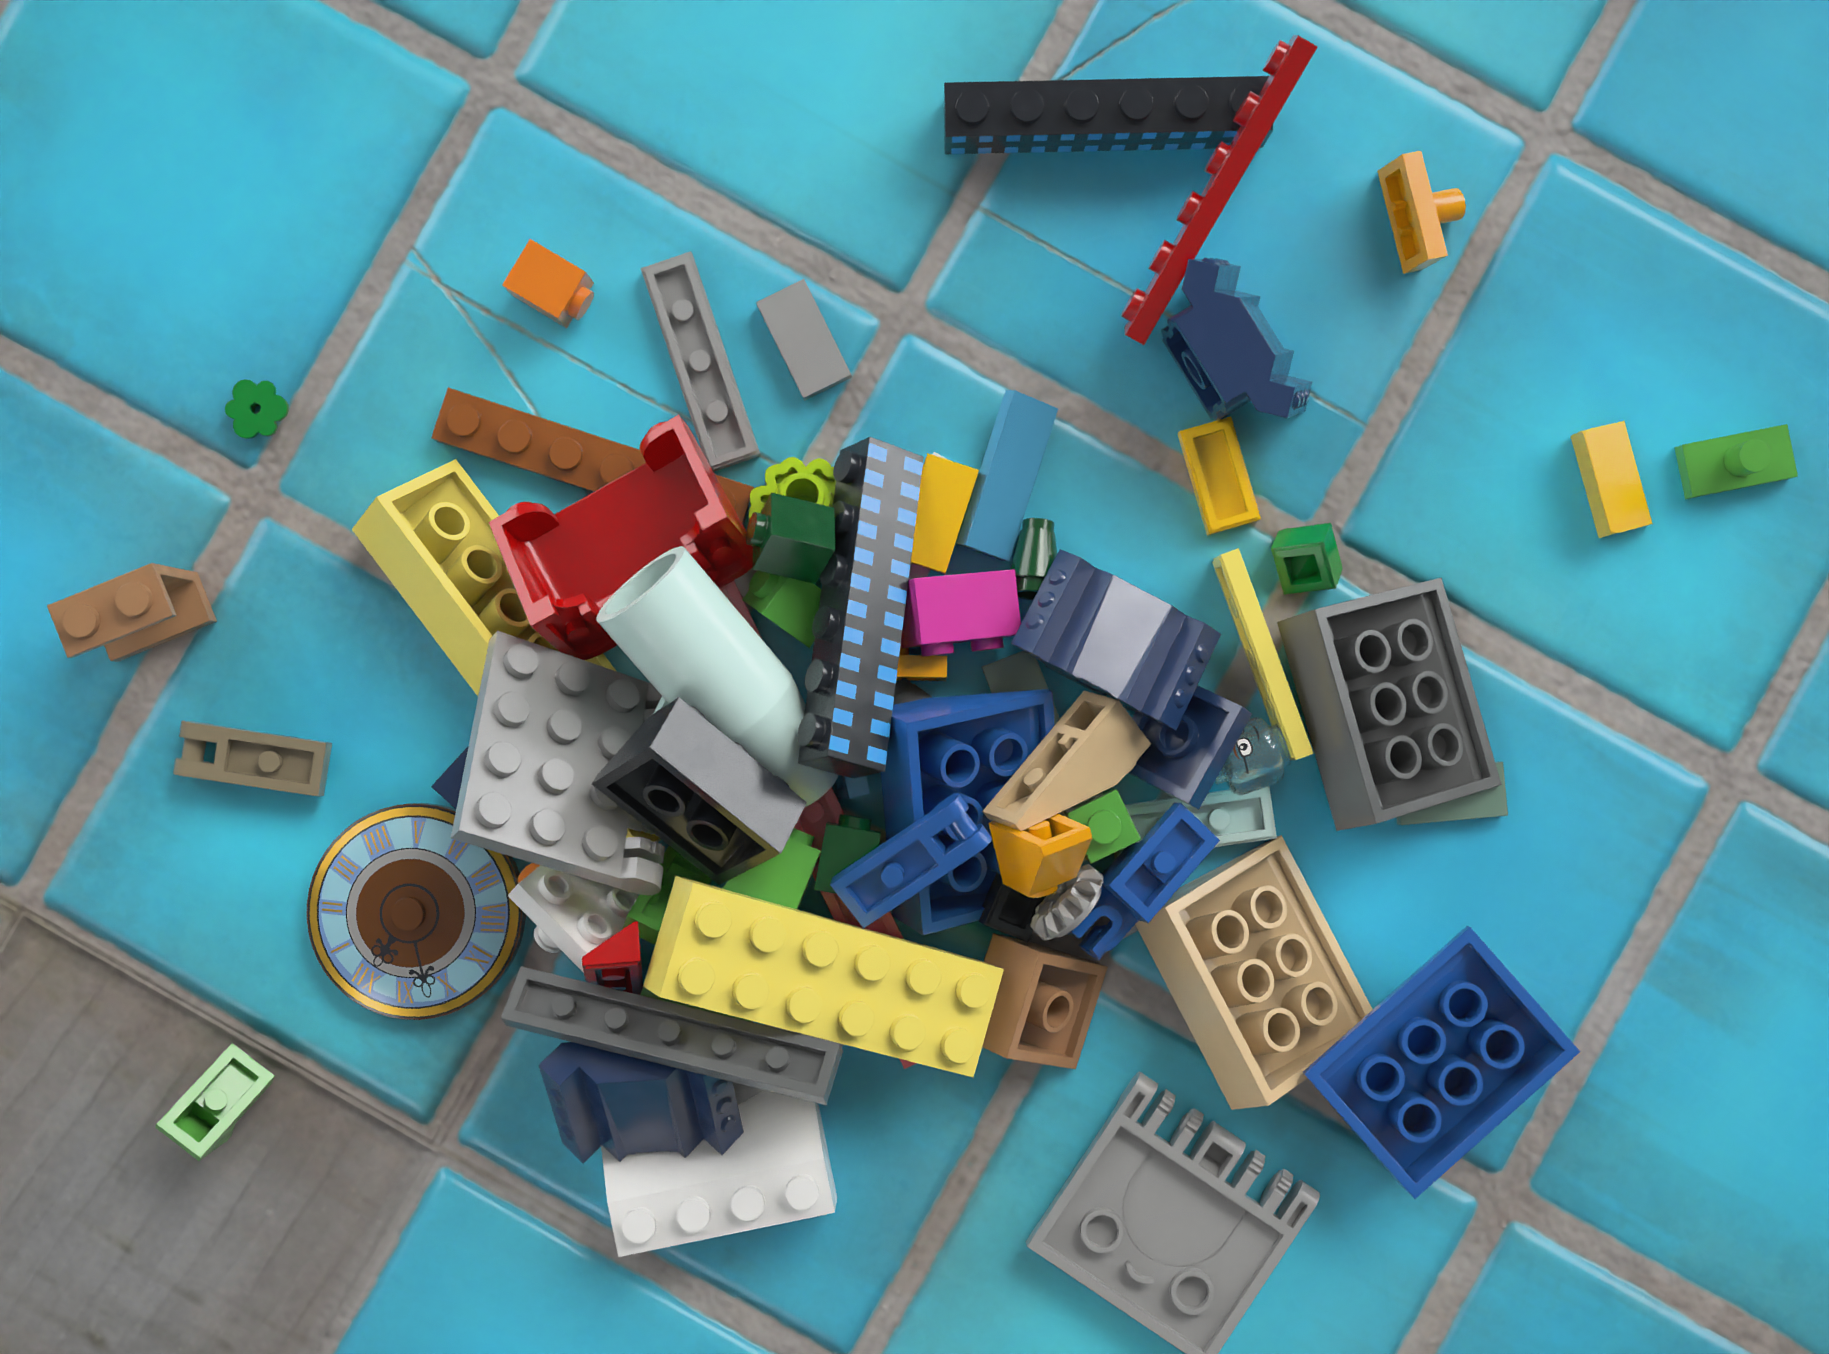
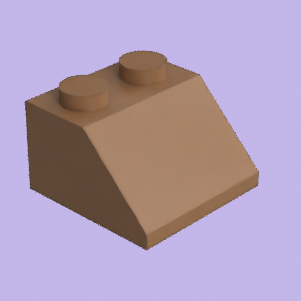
(1041, 1002)

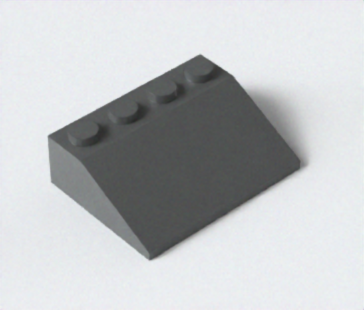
(1388, 704)

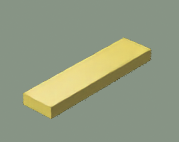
(1261, 652)

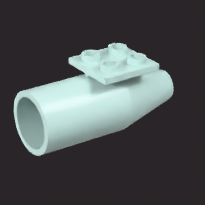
(708, 655)

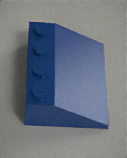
(965, 749)
(1441, 1062)

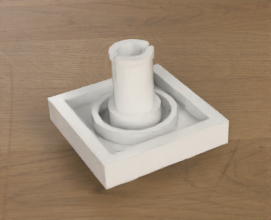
(571, 911)

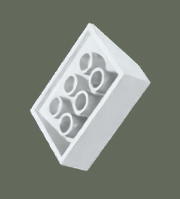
(765, 1179)

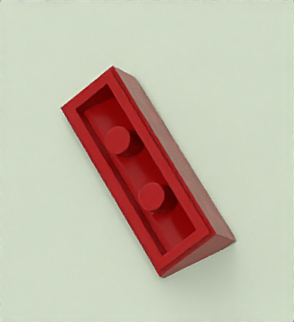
(617, 962)

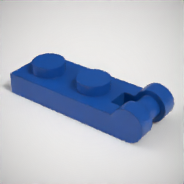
(909, 861)

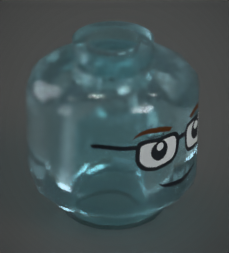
(1255, 759)

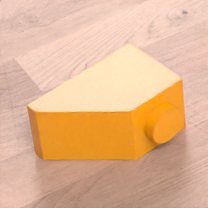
(1041, 855)

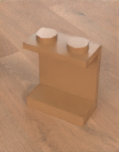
(132, 612)

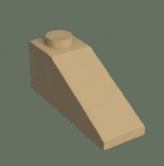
(1075, 761)

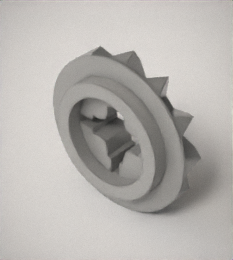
(1068, 905)

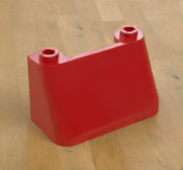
(583, 554)

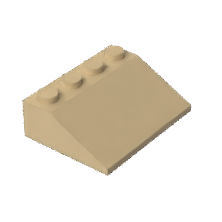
(1255, 973)

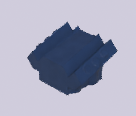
(1230, 347)
(1116, 639)
(635, 1104)

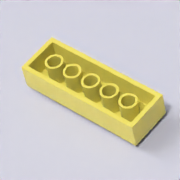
(822, 977)

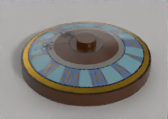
(412, 915)

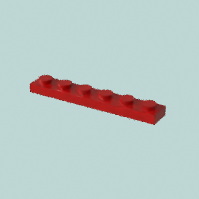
(1227, 168)

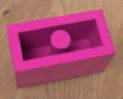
(960, 609)

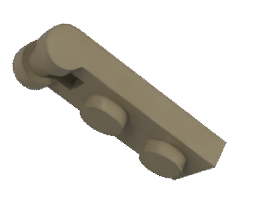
(254, 758)

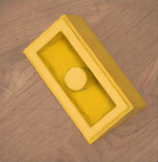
(1611, 479)

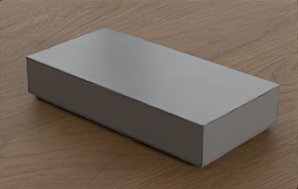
(804, 339)

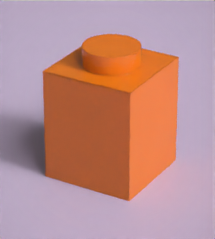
(550, 284)

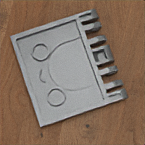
(531, 762)
(1165, 1227)

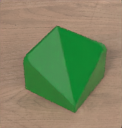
(1307, 558)

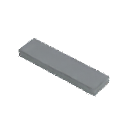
(700, 361)

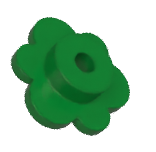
(247, 397)

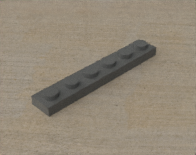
(673, 1035)

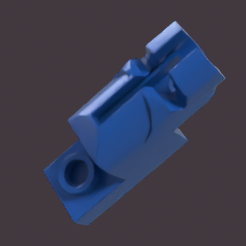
(1146, 878)

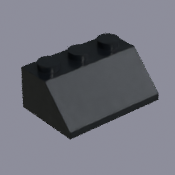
(701, 793)

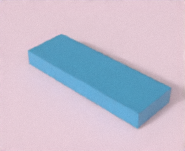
(1007, 475)

